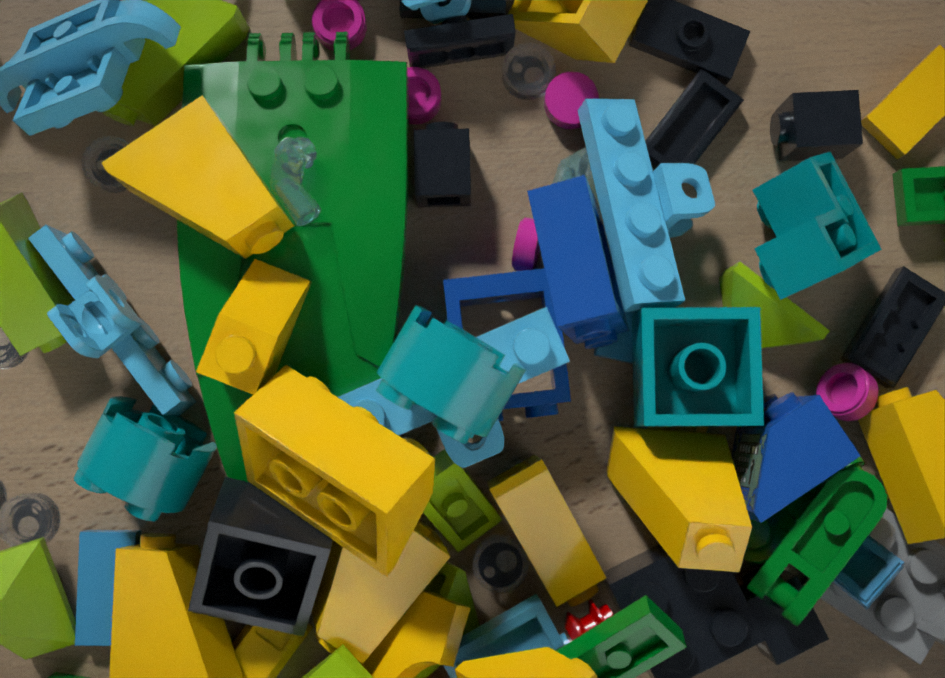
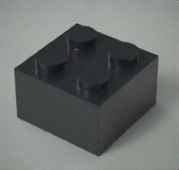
(259, 562)
(701, 602)

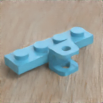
(640, 204)
(105, 320)
(525, 341)

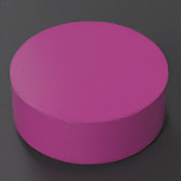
(339, 16)
(423, 95)
(566, 96)
(526, 246)
(848, 391)

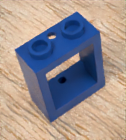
(578, 263)
(504, 288)

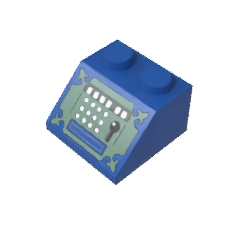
(789, 453)

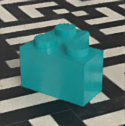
(814, 226)

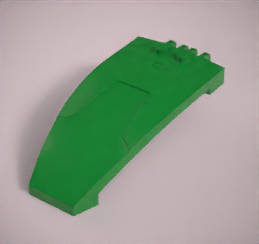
(349, 252)

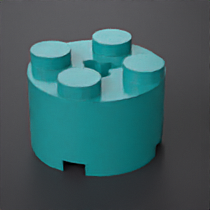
(448, 376)
(144, 459)

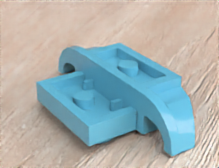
(80, 61)

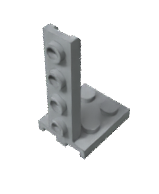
(912, 606)

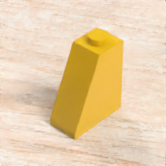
(202, 179)
(909, 453)
(683, 494)
(547, 531)
(362, 605)
(151, 618)

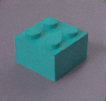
(697, 367)

